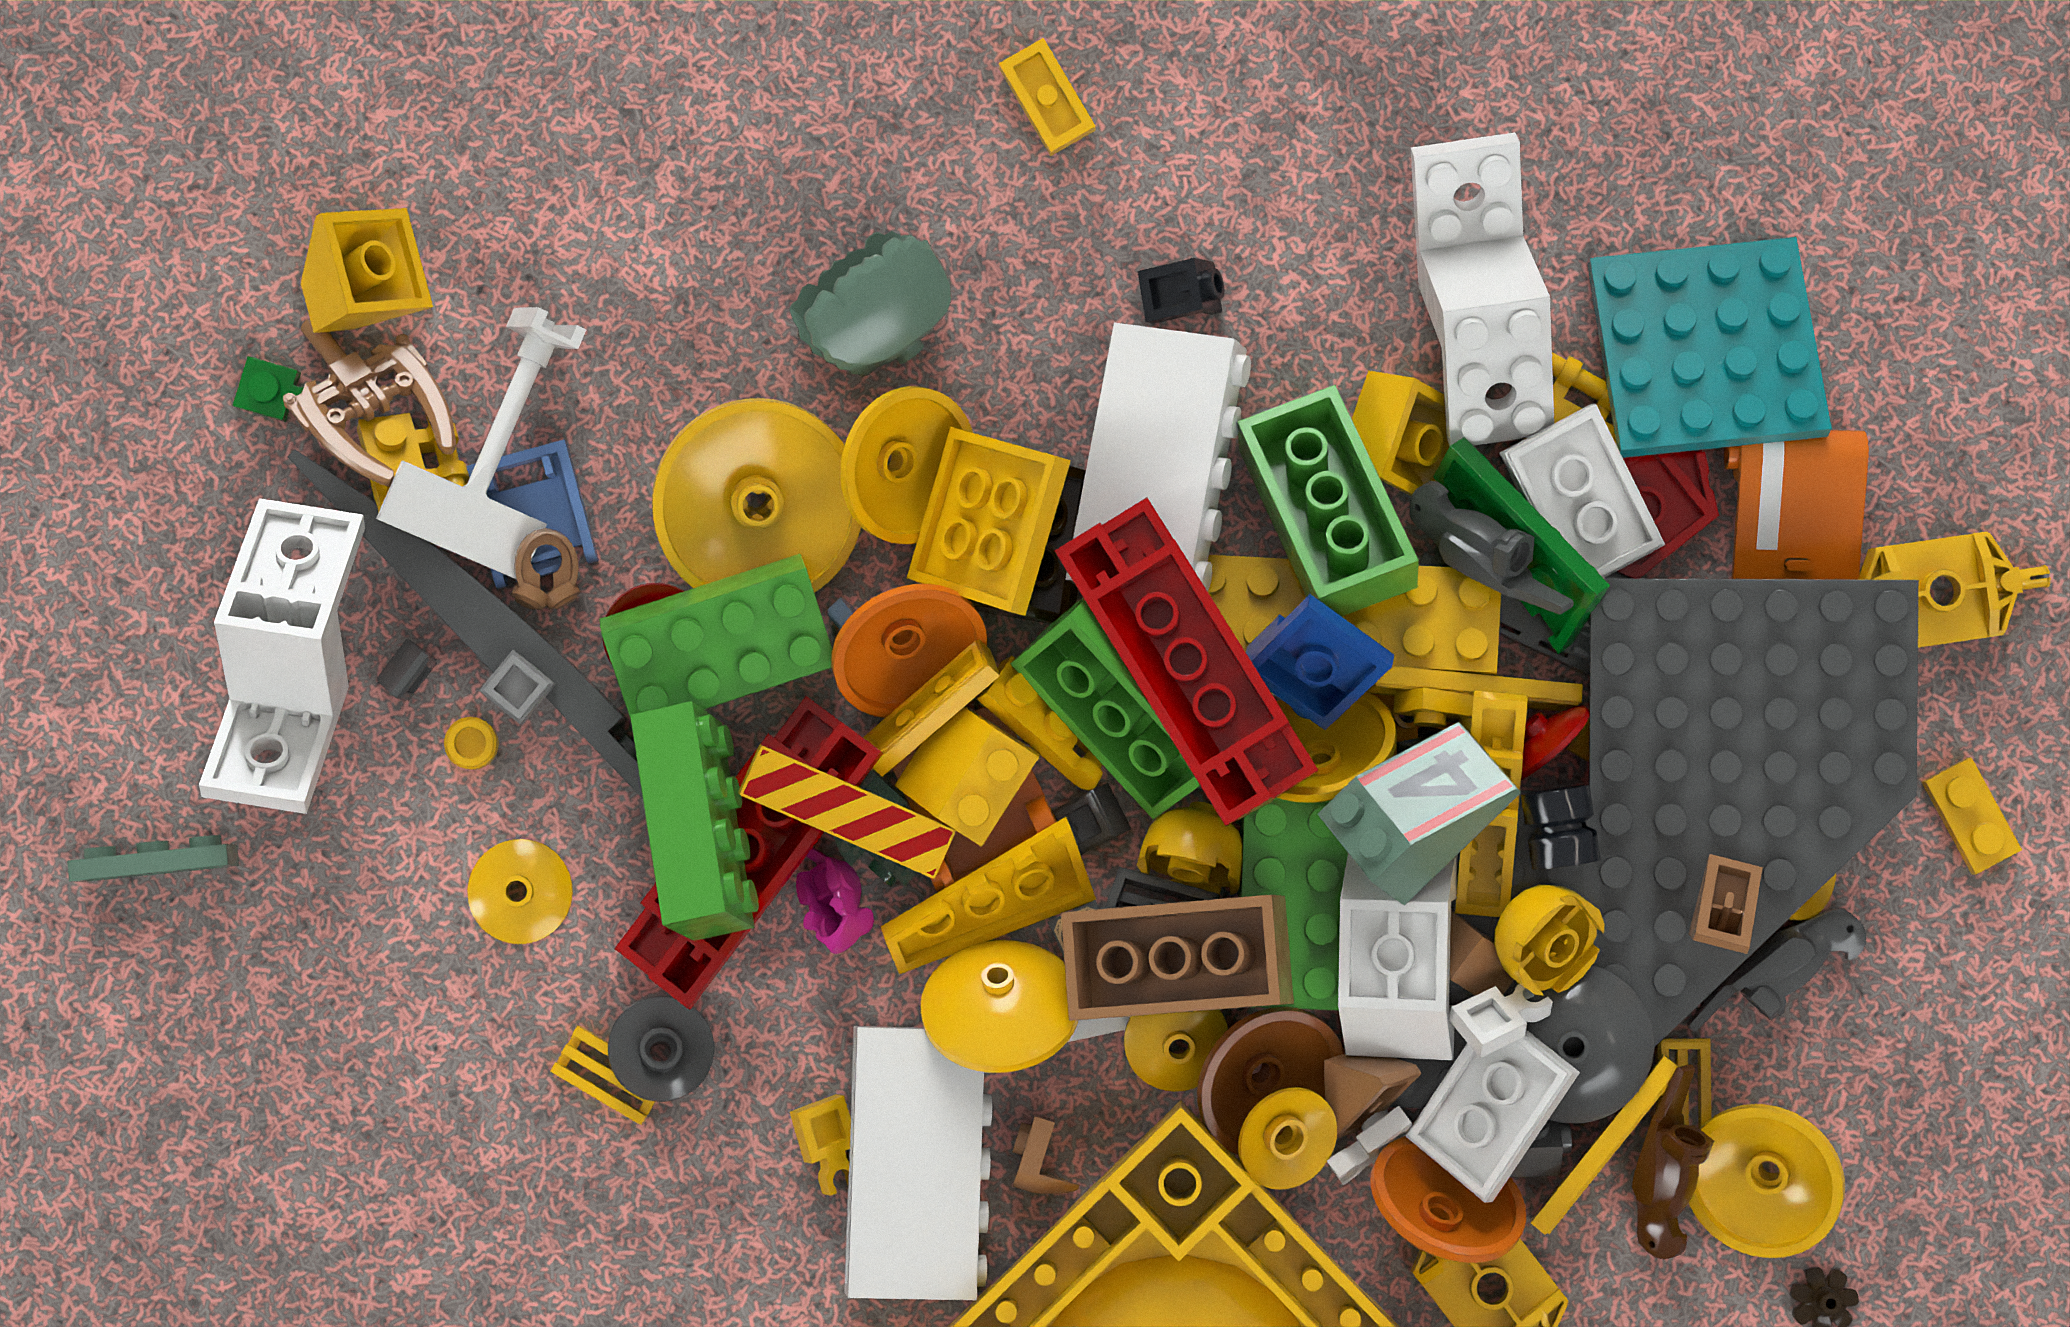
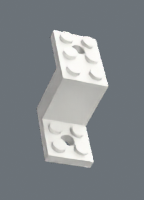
(1483, 289)
(282, 655)

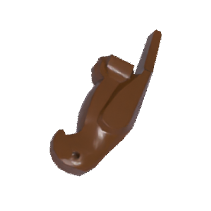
(1668, 1170)

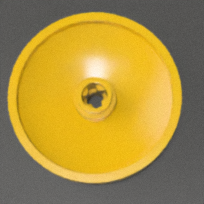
(757, 449)

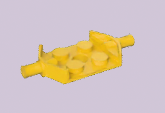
(1980, 576)
(1529, 1295)

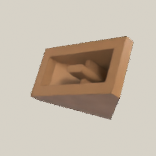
(1726, 904)
(1474, 959)
(1363, 1086)

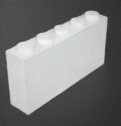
(1165, 433)
(914, 1170)

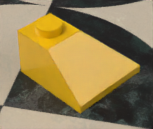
(362, 270)
(1402, 429)

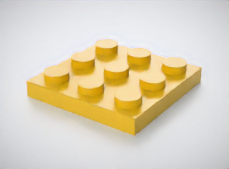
(988, 520)

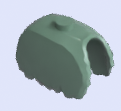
(874, 304)

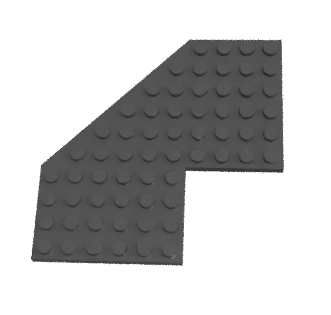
(1735, 729)

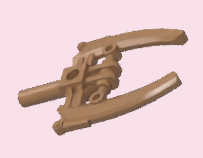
(356, 383)

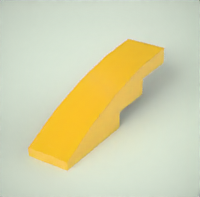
(1489, 858)

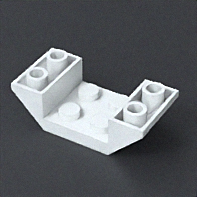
(1396, 968)

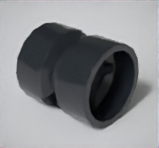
(1560, 827)

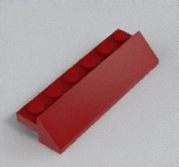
(1187, 661)
(776, 850)

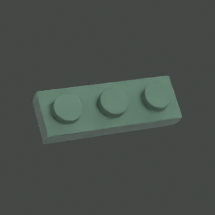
(152, 859)

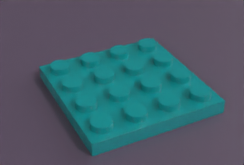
(1708, 347)

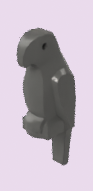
(1482, 548)
(1786, 963)

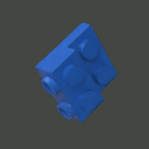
(1317, 661)

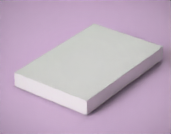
(1585, 490)
(1491, 1112)

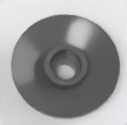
(665, 1023)

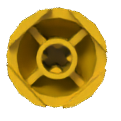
(1194, 848)
(1548, 938)

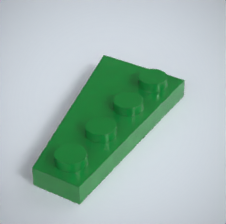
(1481, 488)

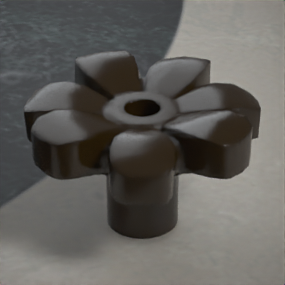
(1817, 1292)

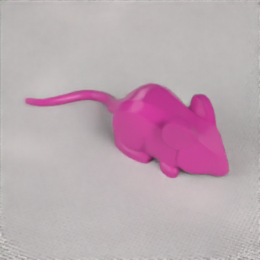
(833, 900)

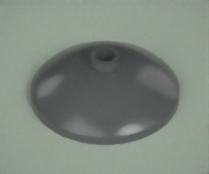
(1615, 1039)

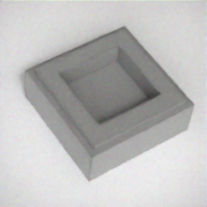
(517, 687)

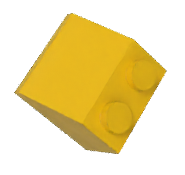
(967, 773)

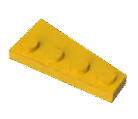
(996, 899)

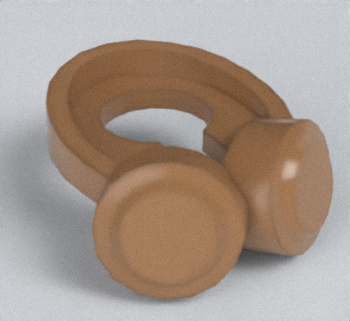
(527, 590)

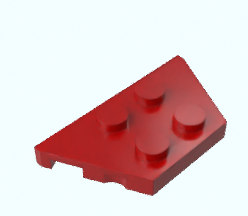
(1677, 497)

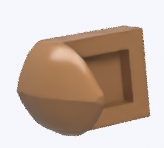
(1032, 1146)

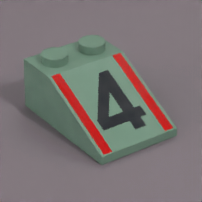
(1418, 810)

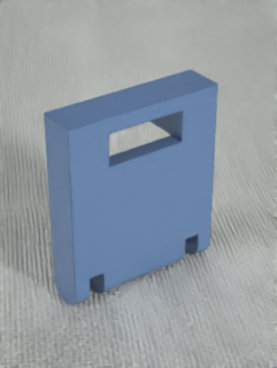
(551, 500)

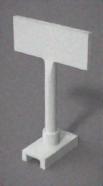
(464, 516)

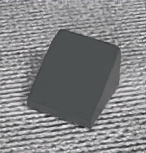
(406, 670)
(1094, 818)

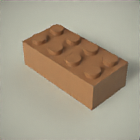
(1177, 957)

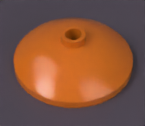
(901, 643)
(1439, 1212)

